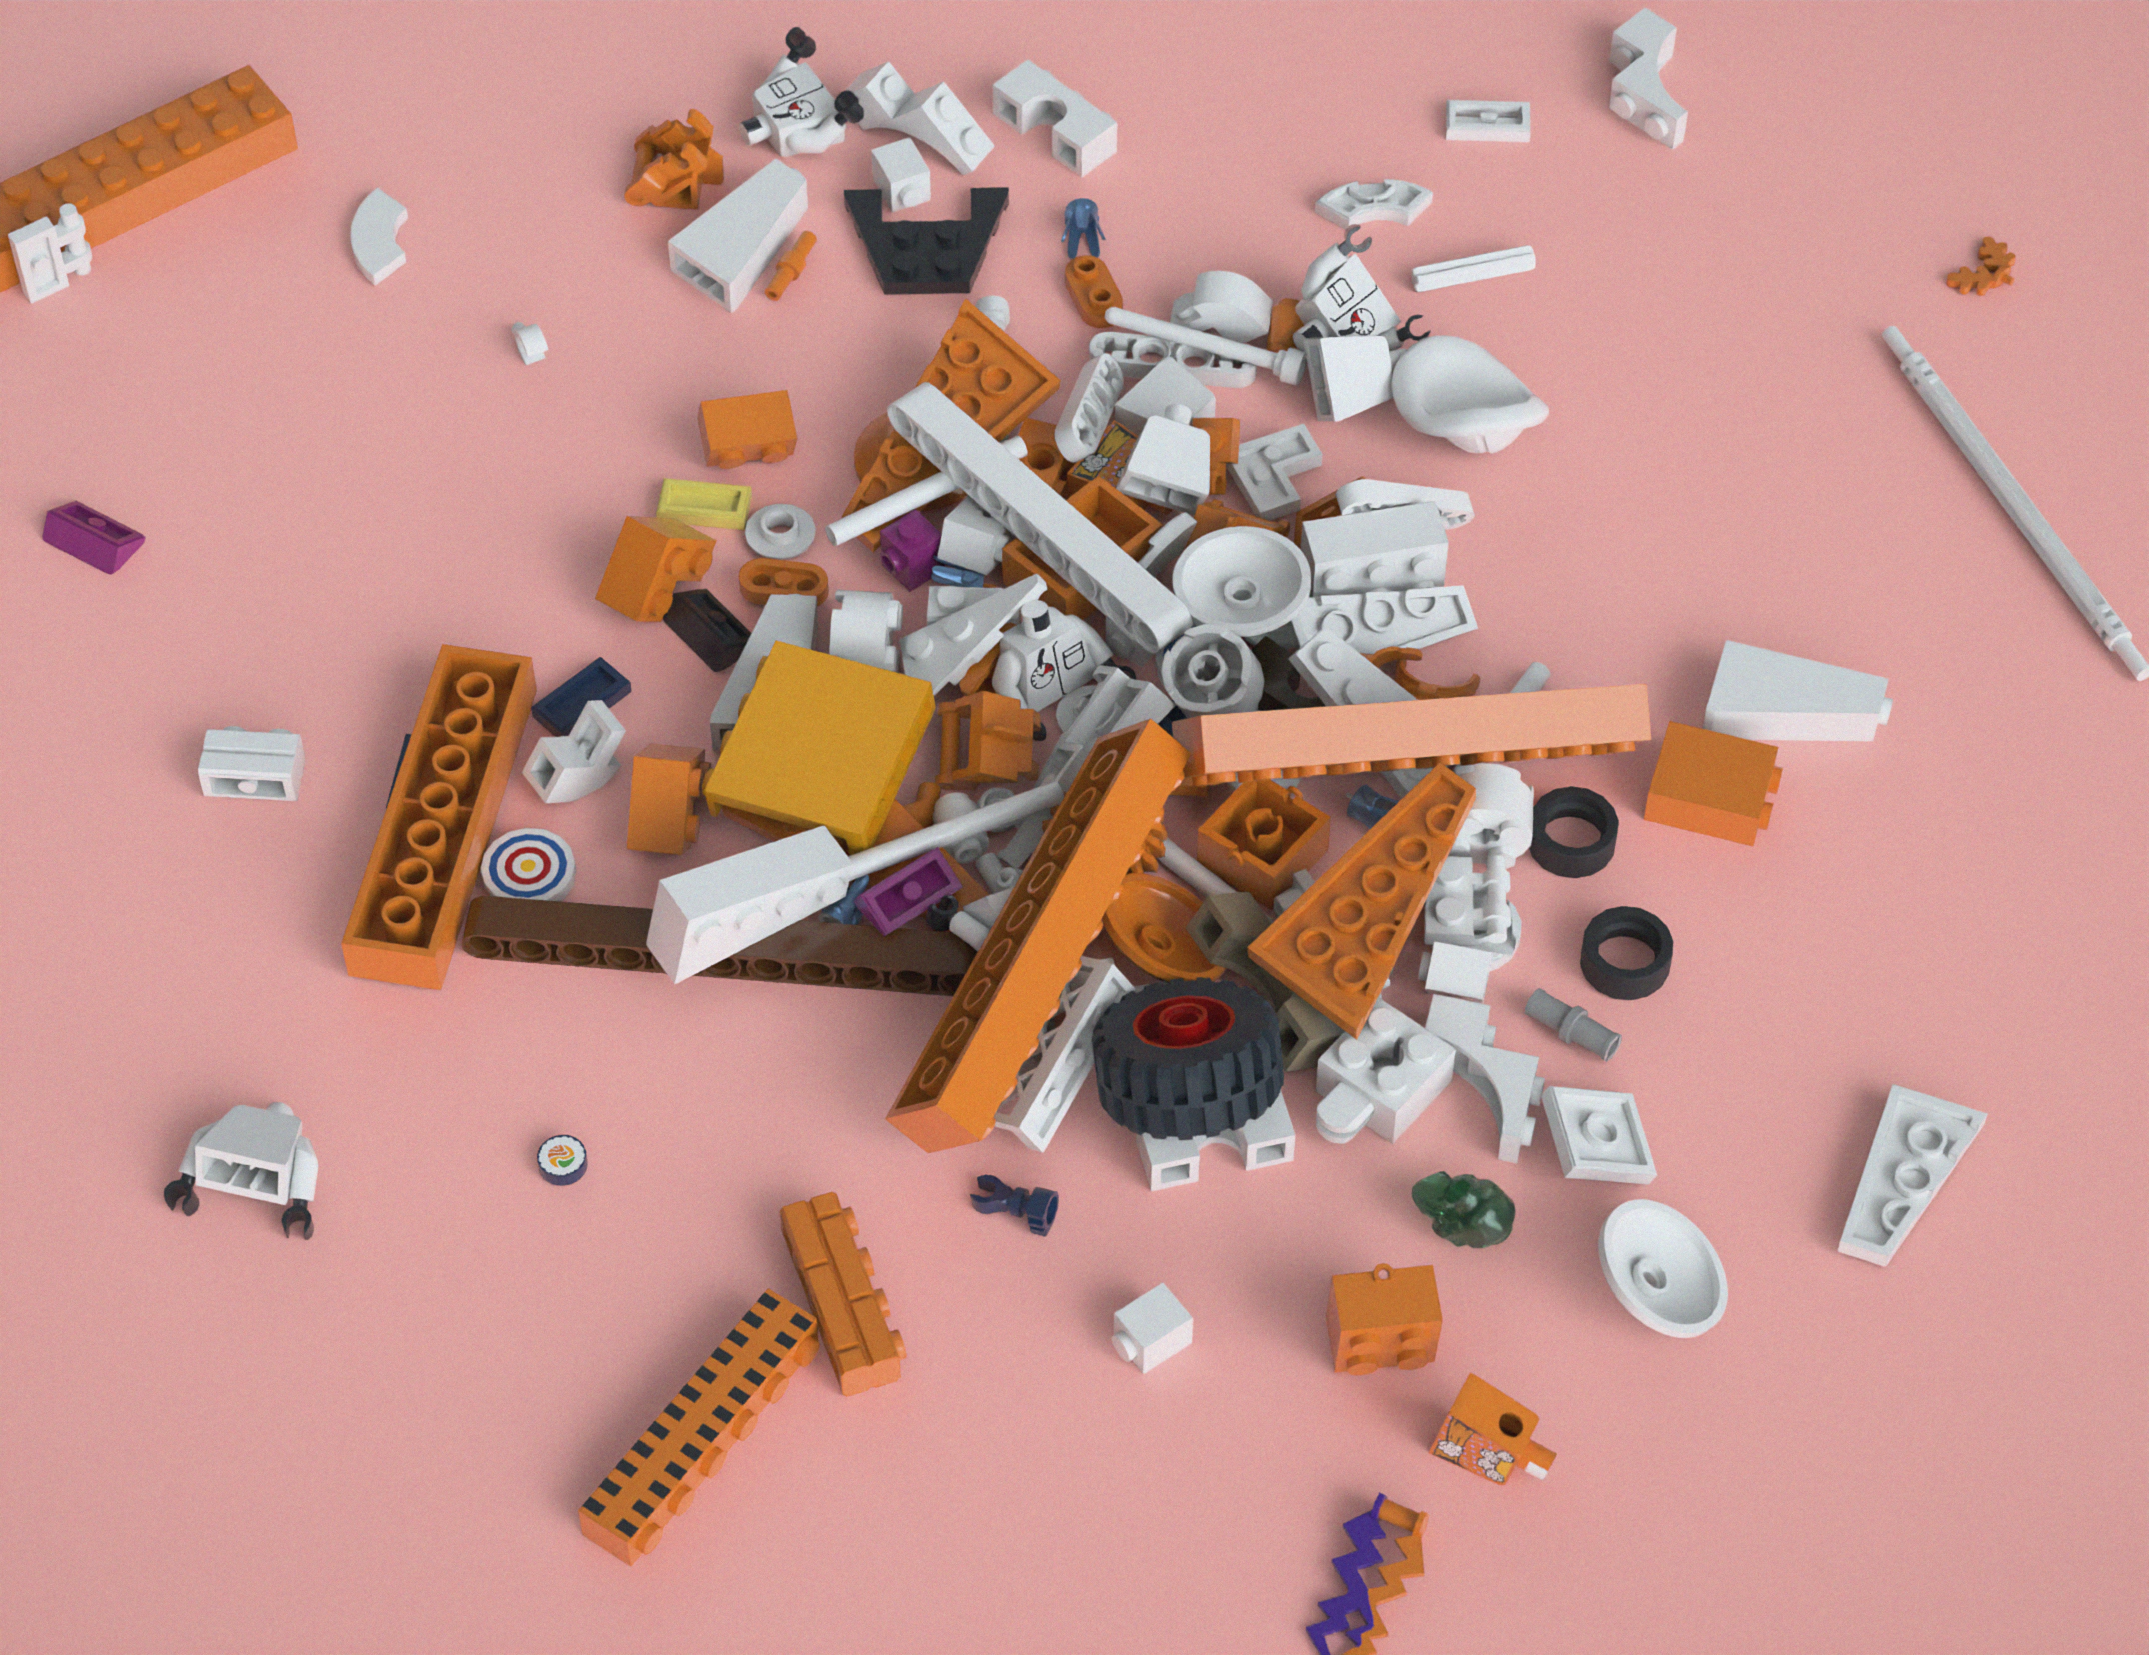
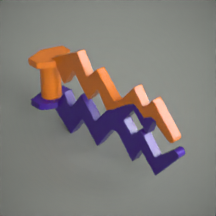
(1360, 1598)

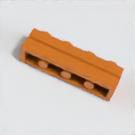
(841, 1293)

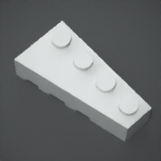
(744, 899)

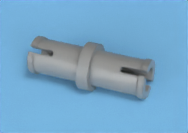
(1573, 1024)

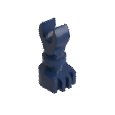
(1039, 1206)

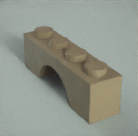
(1223, 932)

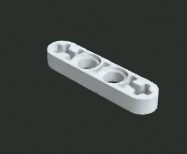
(1139, 344)
(1089, 408)
(1373, 495)

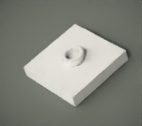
(1598, 1135)

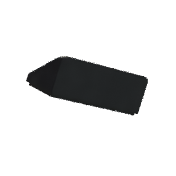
(707, 628)

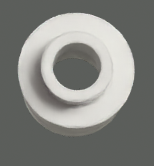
(954, 805)

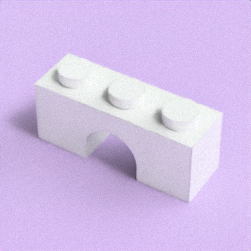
(1080, 133)
(1260, 1144)

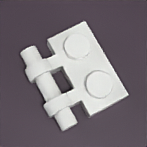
(39, 257)
(1450, 909)

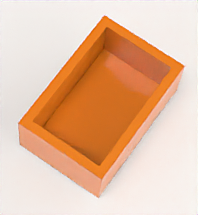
(1113, 515)

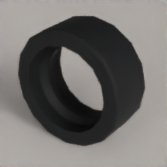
(1576, 803)
(1632, 923)

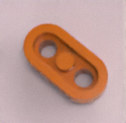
(1089, 283)
(782, 578)

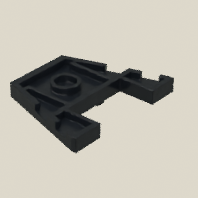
(926, 254)

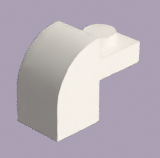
(1228, 304)
(577, 763)

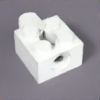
(1381, 1077)

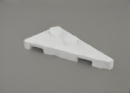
(958, 641)

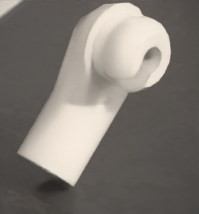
(995, 874)

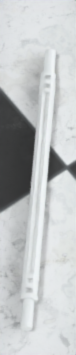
(2017, 503)

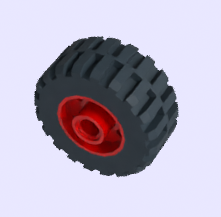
(1188, 1058)

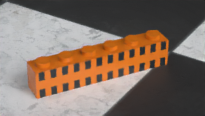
(699, 1428)

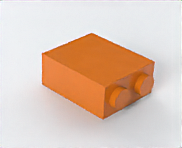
(1713, 784)

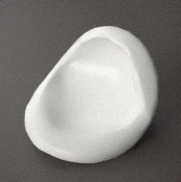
(1463, 395)

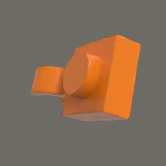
(1223, 448)

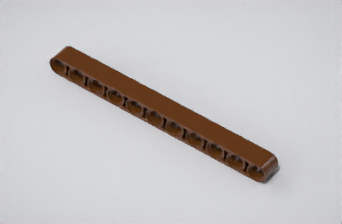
(795, 955)

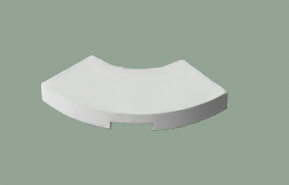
(1364, 203)
(374, 236)
(1168, 543)

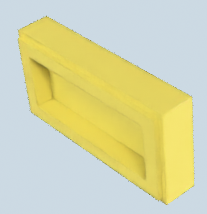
(705, 503)

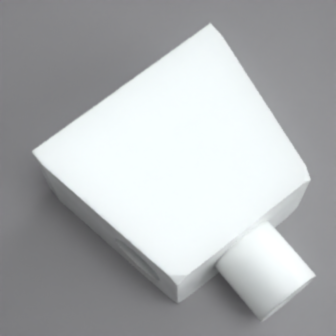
(1349, 374)
(1161, 387)
(1169, 462)

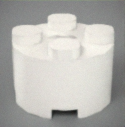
(866, 627)
(1192, 666)
(1499, 817)

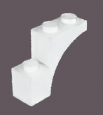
(1637, 93)
(928, 115)
(1501, 1076)

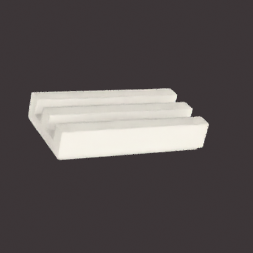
(1481, 123)

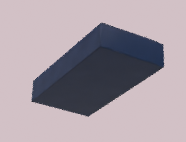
(563, 706)

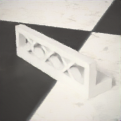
(1067, 1056)

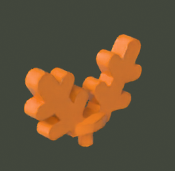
(1994, 261)

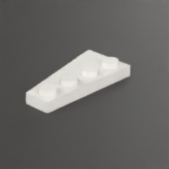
(1387, 618)
(1348, 678)
(1907, 1165)

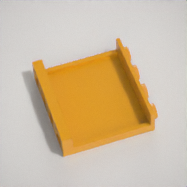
(821, 743)

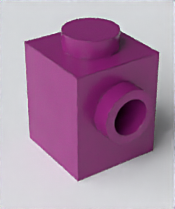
(909, 549)

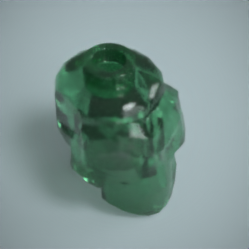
(1465, 1209)

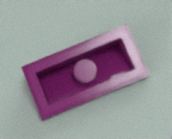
(91, 536)
(908, 892)

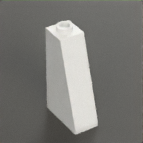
(740, 235)
(784, 619)
(1793, 698)

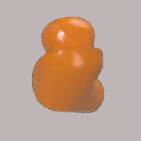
(923, 807)

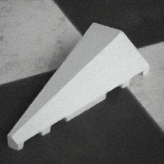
(1112, 706)

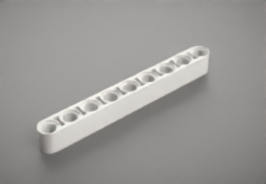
(1040, 518)

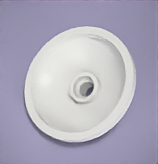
(1243, 580)
(1662, 1268)

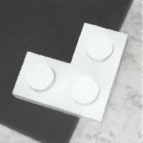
(1265, 470)

